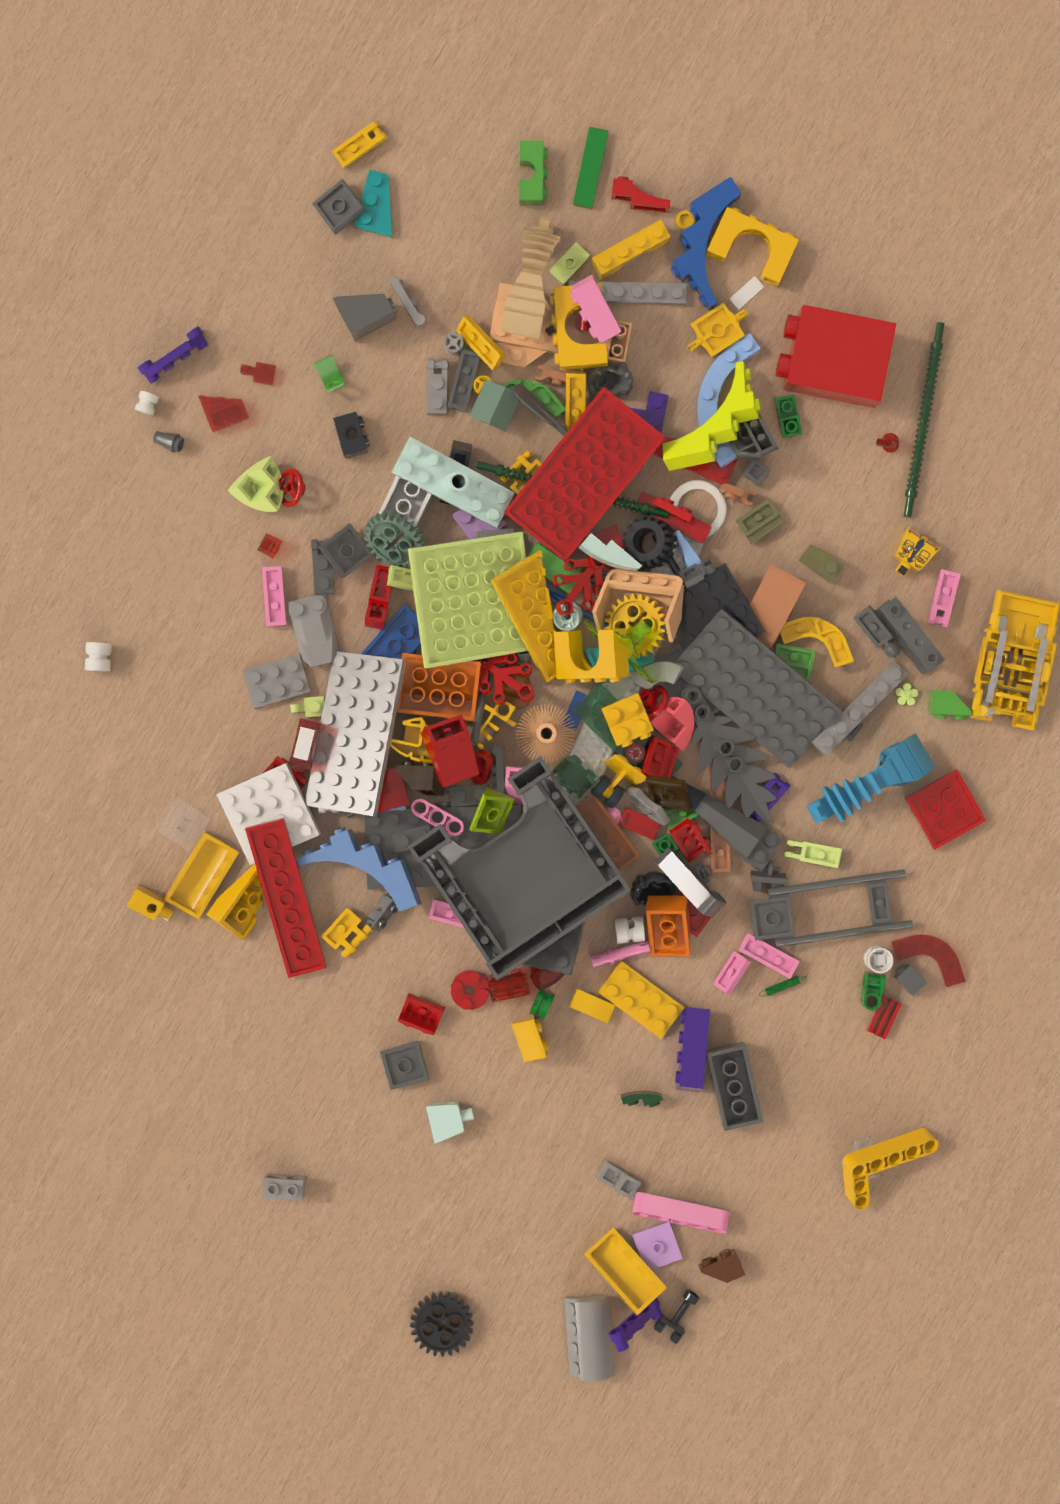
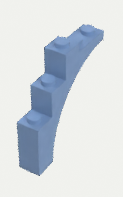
(394, 876)

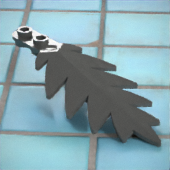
(729, 759)

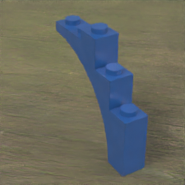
(692, 263)

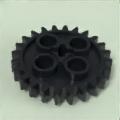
(433, 1339)

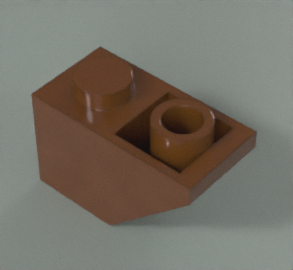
(723, 1267)

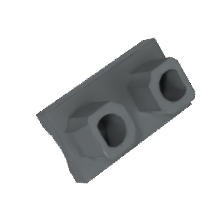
(759, 878)

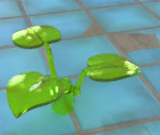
(637, 634)

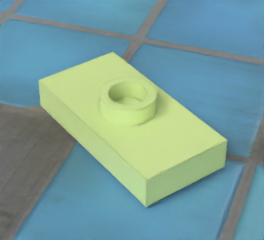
(569, 263)
(400, 578)

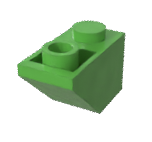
(947, 703)

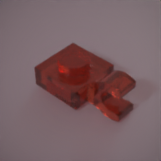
(262, 373)

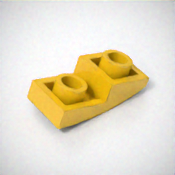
(592, 1006)

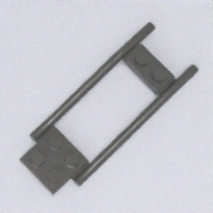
(774, 917)

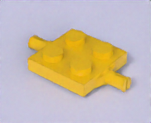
(717, 330)

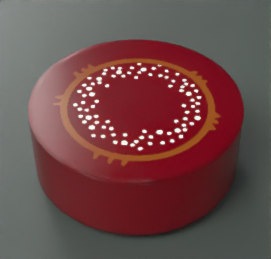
(635, 753)

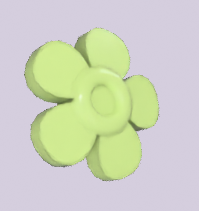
(906, 694)

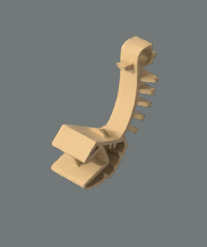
(525, 302)

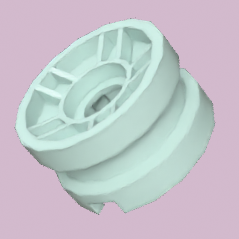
(566, 624)

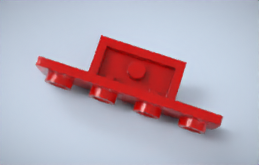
(678, 518)

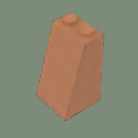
(775, 602)

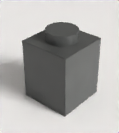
(909, 978)

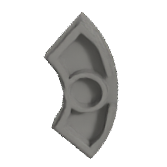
(662, 672)
(641, 801)

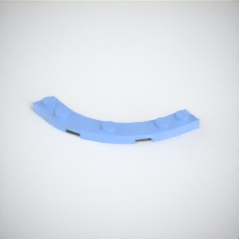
(712, 385)

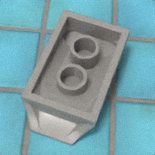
(314, 629)

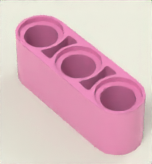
(428, 816)

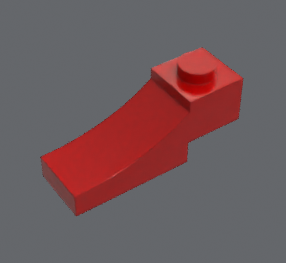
(625, 190)
(378, 599)

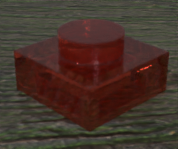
(269, 545)

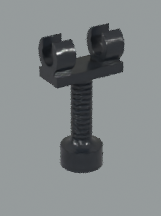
(689, 1298)

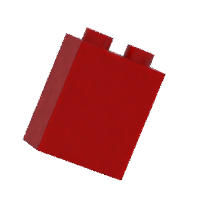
(836, 355)

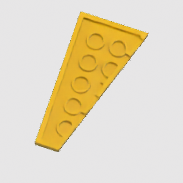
(530, 609)

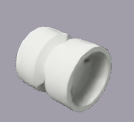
(98, 656)
(629, 929)
(878, 959)

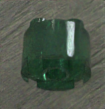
(574, 776)

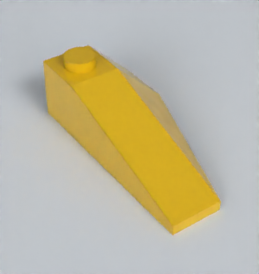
(238, 904)

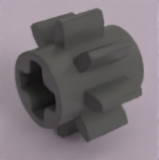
(702, 872)

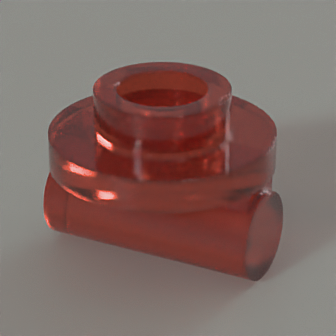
(889, 442)

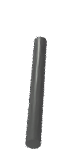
(479, 716)

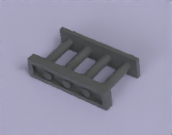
(910, 636)

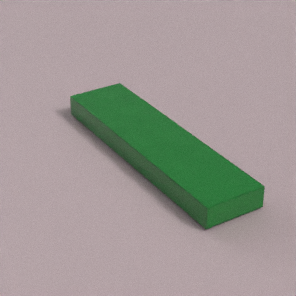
(590, 167)

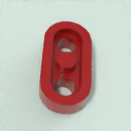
(484, 763)

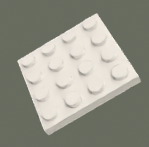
(265, 799)

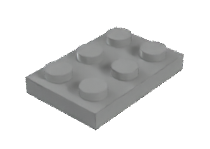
(277, 681)

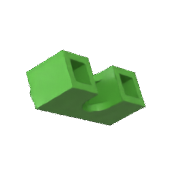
(532, 190)

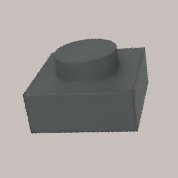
(756, 472)

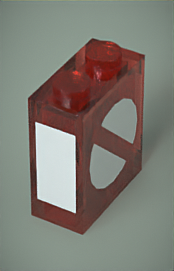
(305, 745)

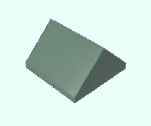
(495, 405)

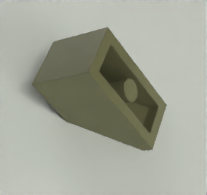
(821, 563)

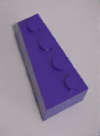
(693, 1049)

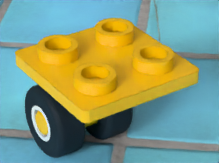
(609, 788)

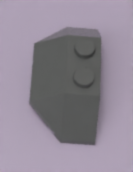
(753, 439)

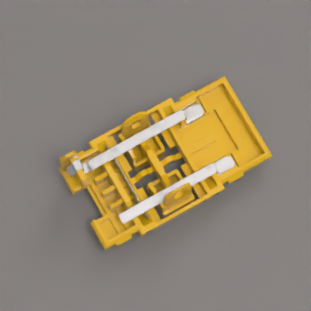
(1023, 625)

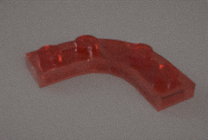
(937, 949)

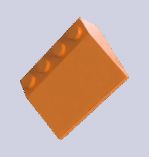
(439, 690)

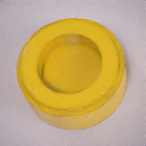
(684, 220)

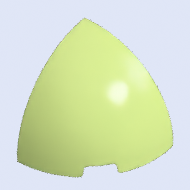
(259, 486)

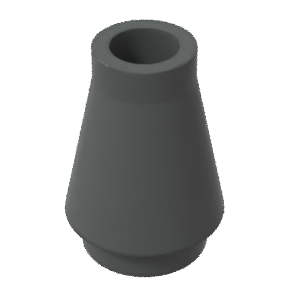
(170, 441)

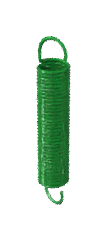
(783, 985)

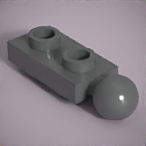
(877, 631)

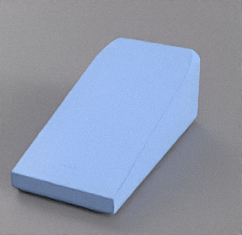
(688, 554)

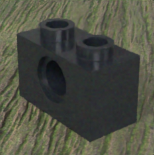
(355, 446)

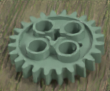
(384, 529)

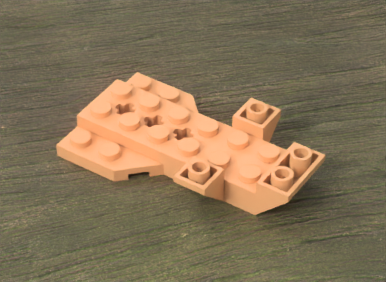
(523, 350)

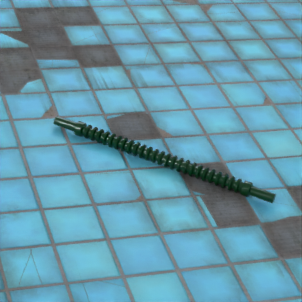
(936, 347)
(644, 508)

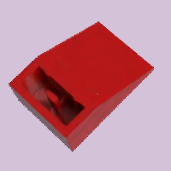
(451, 750)

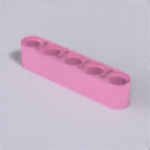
(681, 1212)

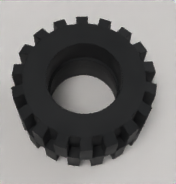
(664, 545)

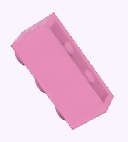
(595, 309)

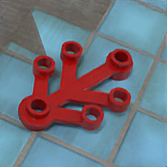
(582, 581)
(503, 675)

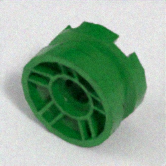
(542, 1004)

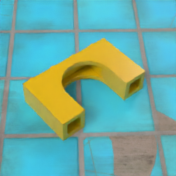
(735, 224)
(571, 354)
(572, 663)

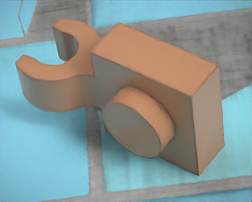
(558, 378)
(733, 492)

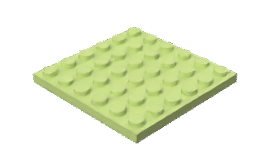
(457, 602)

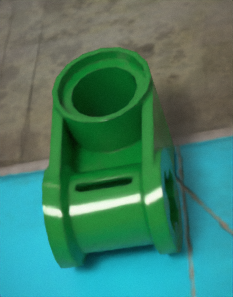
(872, 989)

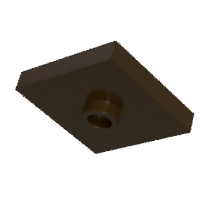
(669, 792)

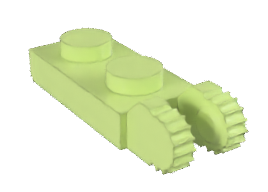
(816, 853)

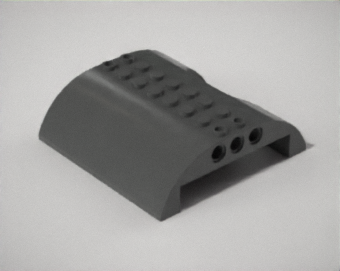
(527, 880)

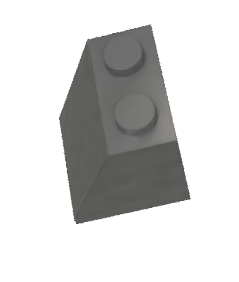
(365, 313)

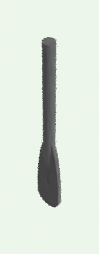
(538, 408)

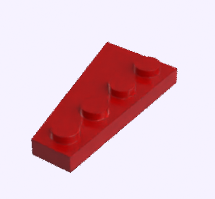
(707, 470)

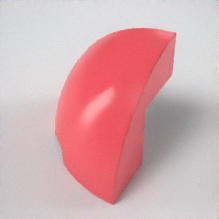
(675, 722)

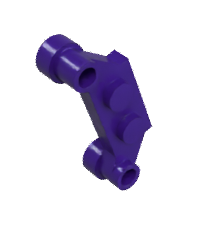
(151, 370)
(625, 1331)

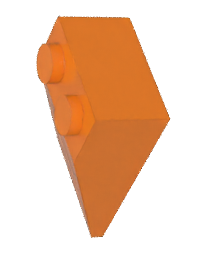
(668, 926)

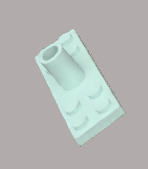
(434, 474)

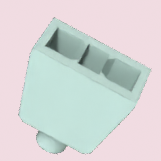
(447, 1119)

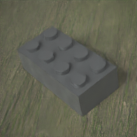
(734, 1086)

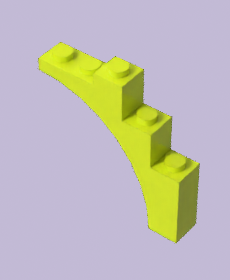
(722, 427)

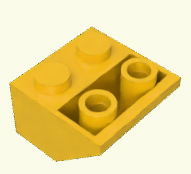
(529, 1038)

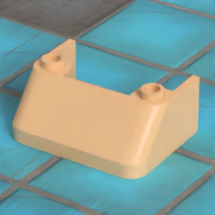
(661, 587)

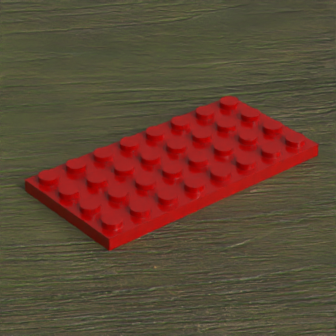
(584, 474)

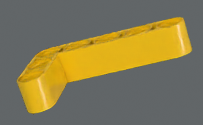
(880, 1157)

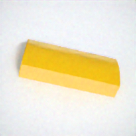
(201, 875)
(625, 1271)

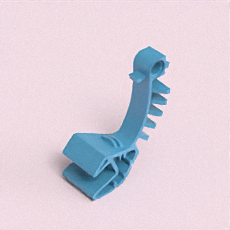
(896, 767)

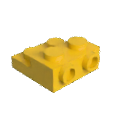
(628, 720)

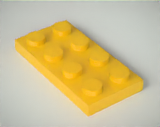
(641, 999)

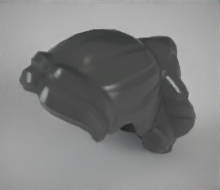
(615, 379)

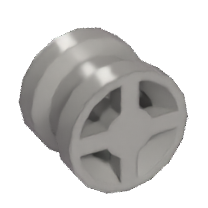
(452, 340)

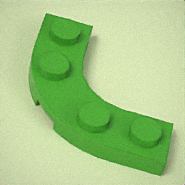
(542, 393)

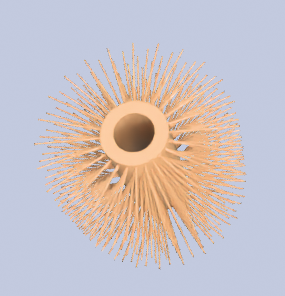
(549, 745)

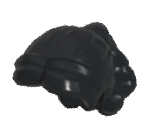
(651, 884)

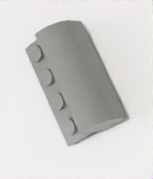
(588, 1337)

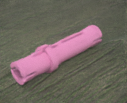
(612, 956)

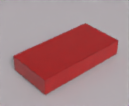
(639, 823)

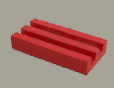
(893, 1015)

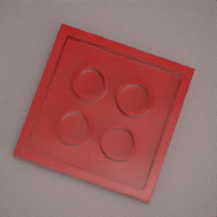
(945, 809)

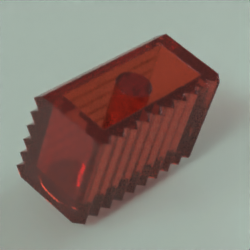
(509, 986)

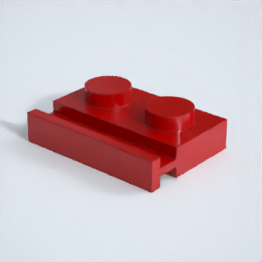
(660, 758)

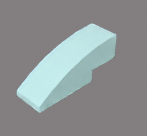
(609, 554)

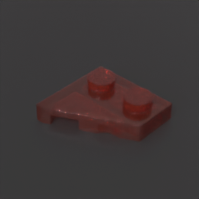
(223, 411)

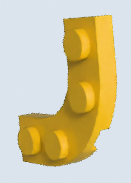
(824, 632)

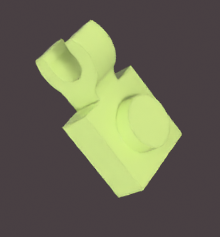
(312, 706)

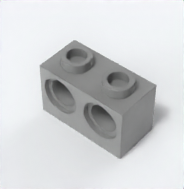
(284, 1186)

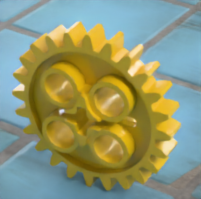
(623, 613)

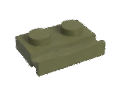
(760, 521)

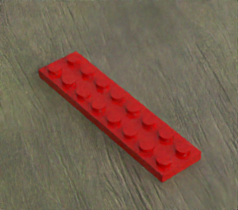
(286, 897)

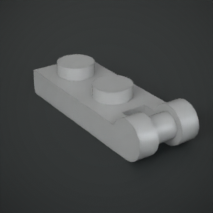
(408, 302)
(437, 387)

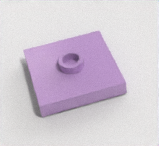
(657, 1245)

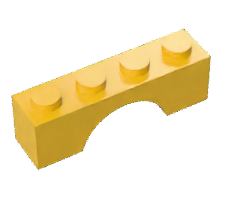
(639, 243)

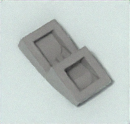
(618, 1179)

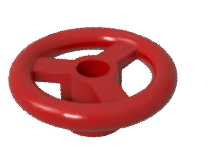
(293, 487)
(650, 700)

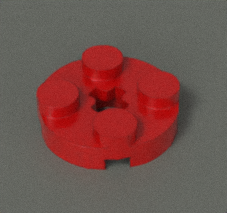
(469, 1001)

